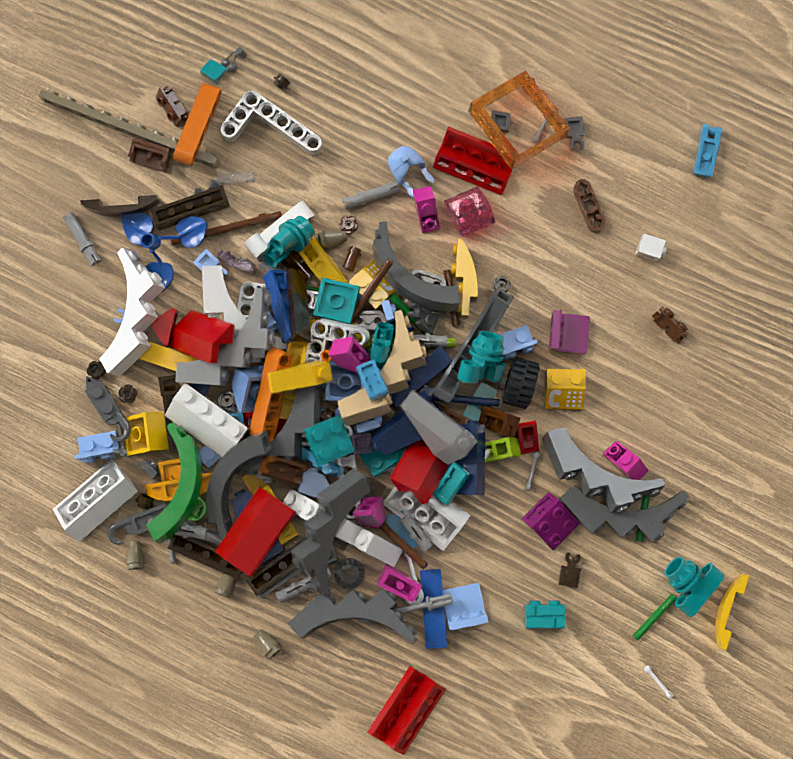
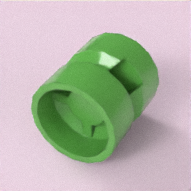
(199, 511)

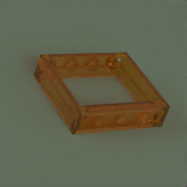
(496, 136)

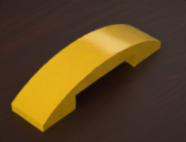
(737, 586)

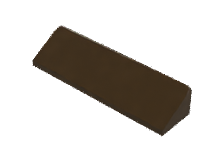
(191, 206)
(298, 306)
(203, 553)
(273, 571)

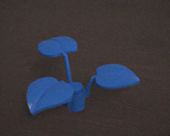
(139, 229)

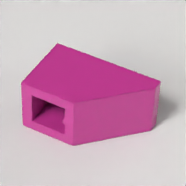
(426, 209)
(626, 461)

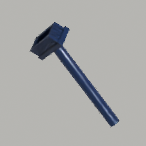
(464, 399)

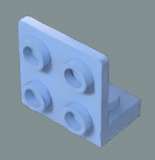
(517, 341)
(368, 425)
(97, 446)
(467, 607)

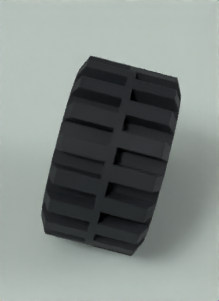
(521, 383)

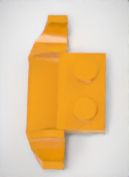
(170, 477)

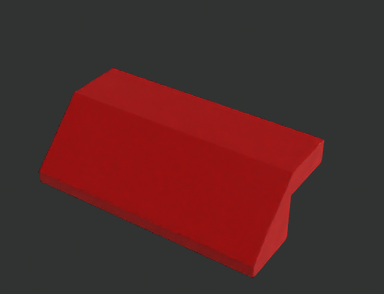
(472, 161)
(201, 335)
(418, 471)
(255, 532)
(406, 710)

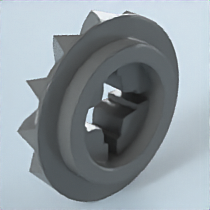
(352, 582)

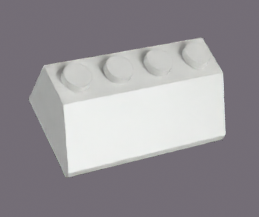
(205, 420)
(94, 500)
(438, 520)

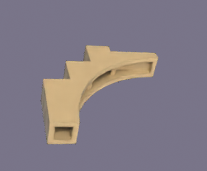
(405, 356)

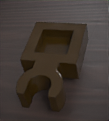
(570, 574)

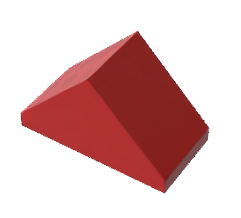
(164, 324)
(528, 437)

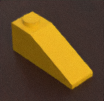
(300, 376)

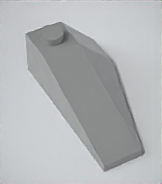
(440, 432)

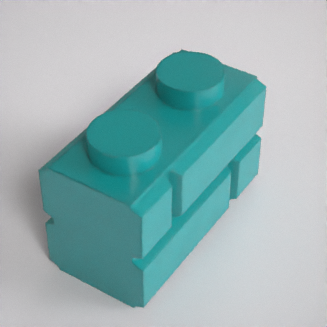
(544, 615)

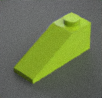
(502, 450)

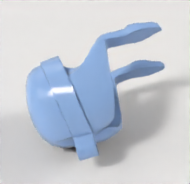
(399, 165)

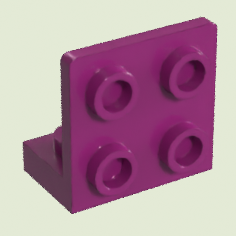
(569, 332)
(550, 520)

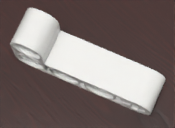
(258, 243)

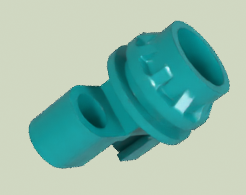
(292, 235)
(381, 344)
(486, 359)
(692, 583)

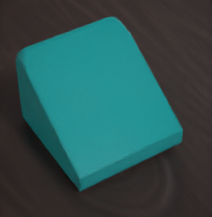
(213, 71)

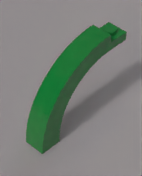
(188, 489)

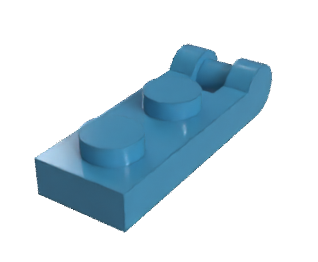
(707, 151)
(329, 468)

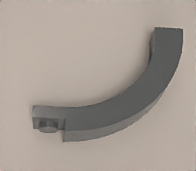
(412, 288)
(222, 475)

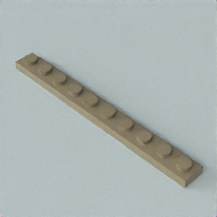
(121, 124)

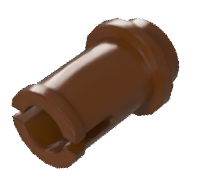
(352, 257)

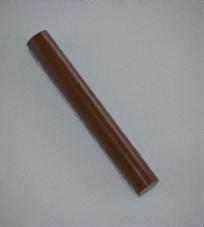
(454, 314)

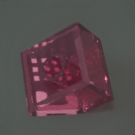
(469, 211)

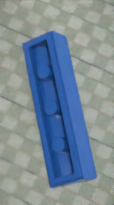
(277, 285)
(433, 621)

